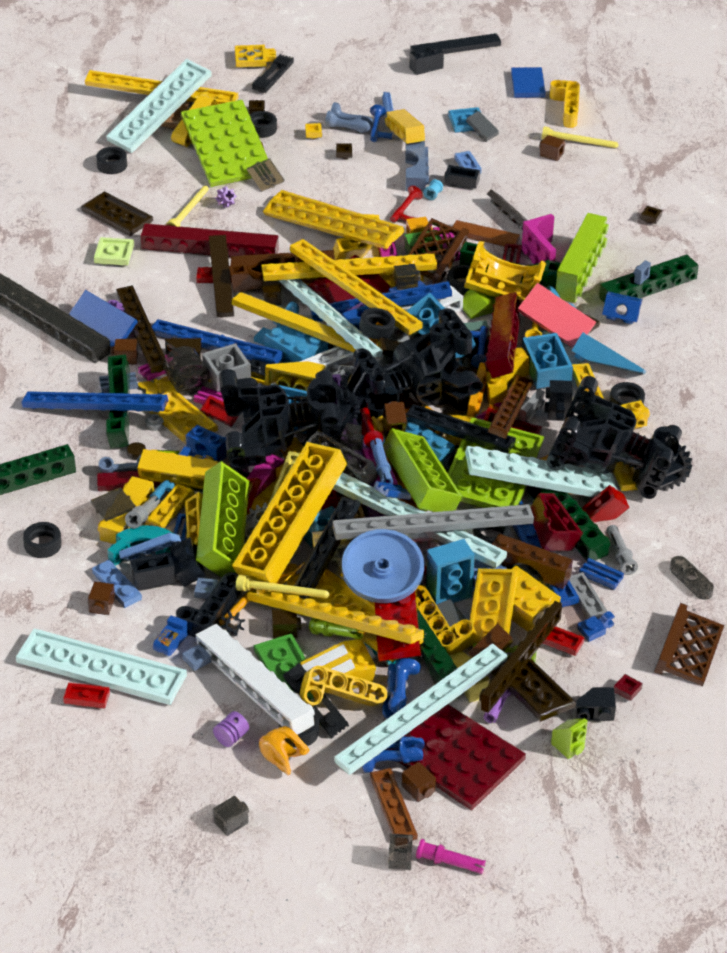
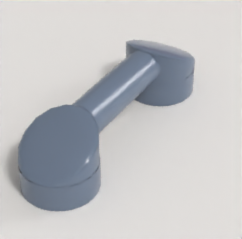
(107, 465)

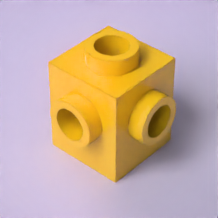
(640, 412)

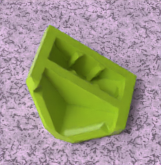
(477, 304)

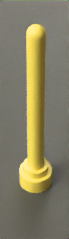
(547, 131)
(176, 221)
(245, 583)

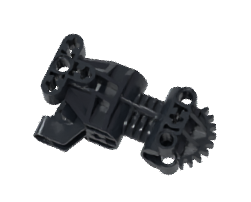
(419, 364)
(272, 418)
(605, 435)

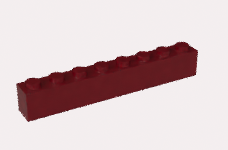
(197, 240)
(503, 335)

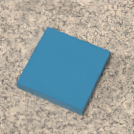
(458, 119)

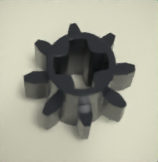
(237, 626)

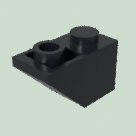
(596, 705)

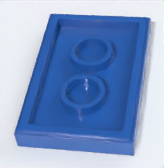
(528, 82)

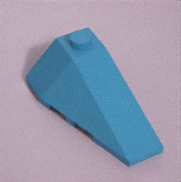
(596, 352)

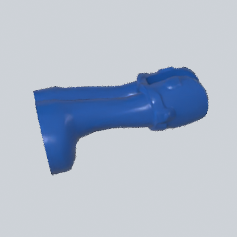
(396, 685)
(409, 751)

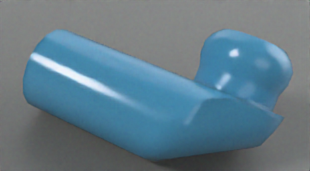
(165, 486)

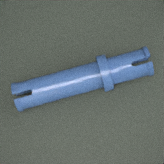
(382, 467)

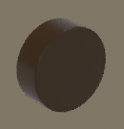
(135, 449)

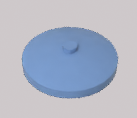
(382, 566)

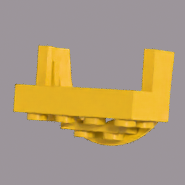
(501, 275)

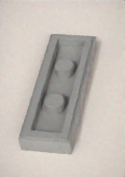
(588, 598)

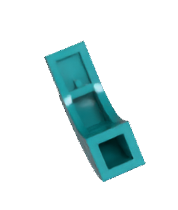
(135, 536)

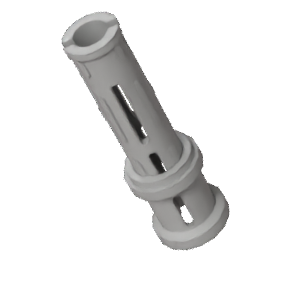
(141, 513)
(623, 554)

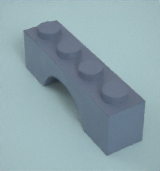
(418, 174)

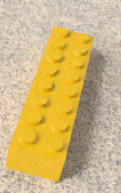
(290, 513)

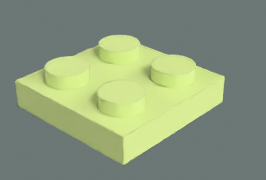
(114, 251)

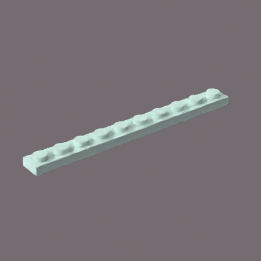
(331, 316)
(390, 506)
(420, 709)

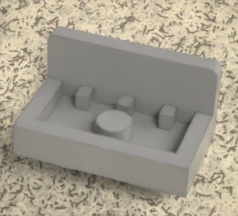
(531, 406)

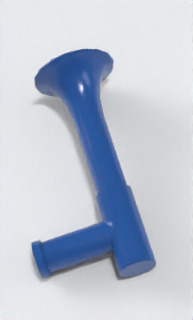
(378, 111)
(480, 357)

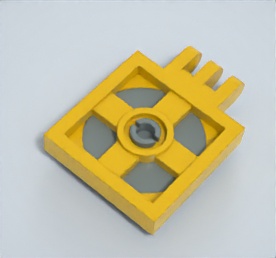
(253, 55)

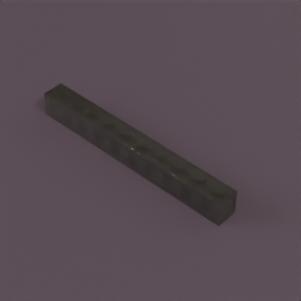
(53, 321)

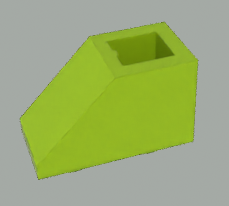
(570, 737)

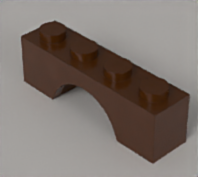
(246, 279)
(553, 567)

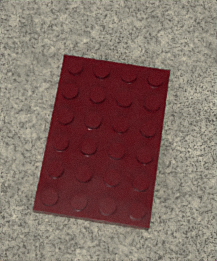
(464, 755)

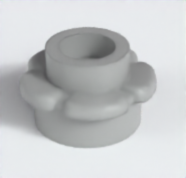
(154, 422)

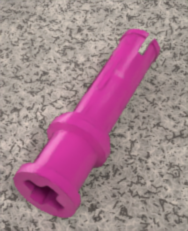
(440, 854)

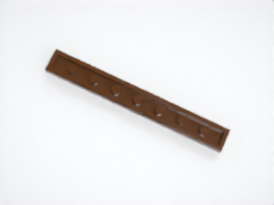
(510, 406)

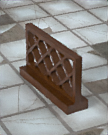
(450, 253)
(672, 643)

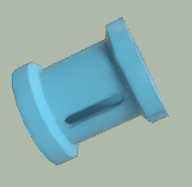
(435, 187)

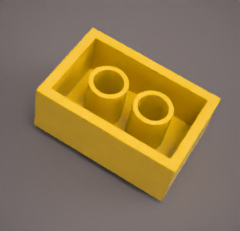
(530, 600)

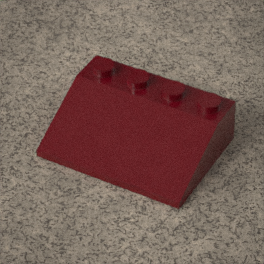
(333, 293)

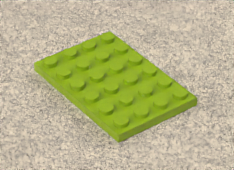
(224, 141)
(486, 491)

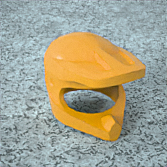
(278, 750)

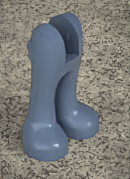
(337, 118)

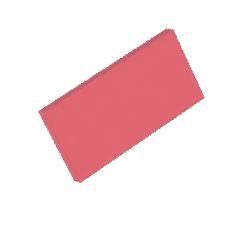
(555, 315)

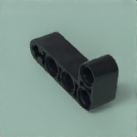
(215, 606)

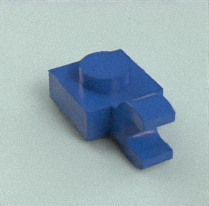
(595, 628)

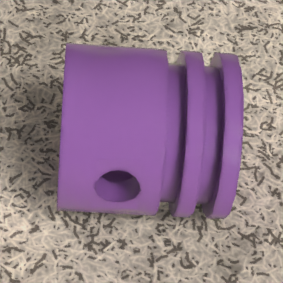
(228, 731)

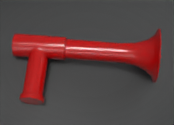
(414, 193)
(368, 429)

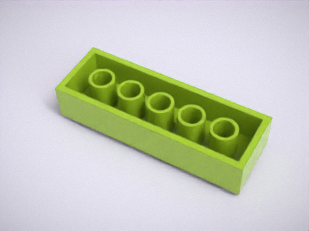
(582, 257)
(421, 472)
(222, 519)

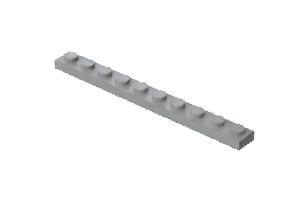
(436, 521)

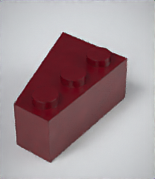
(554, 524)

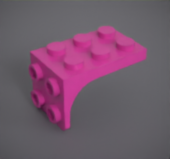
(537, 237)

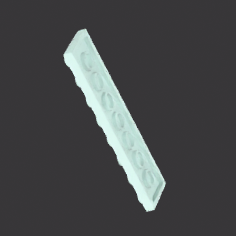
(158, 106)
(535, 472)
(101, 666)

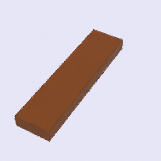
(488, 234)
(392, 803)

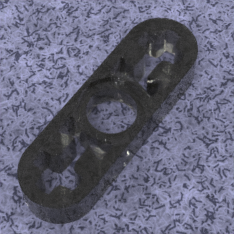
(682, 568)

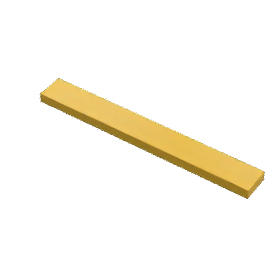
(290, 320)

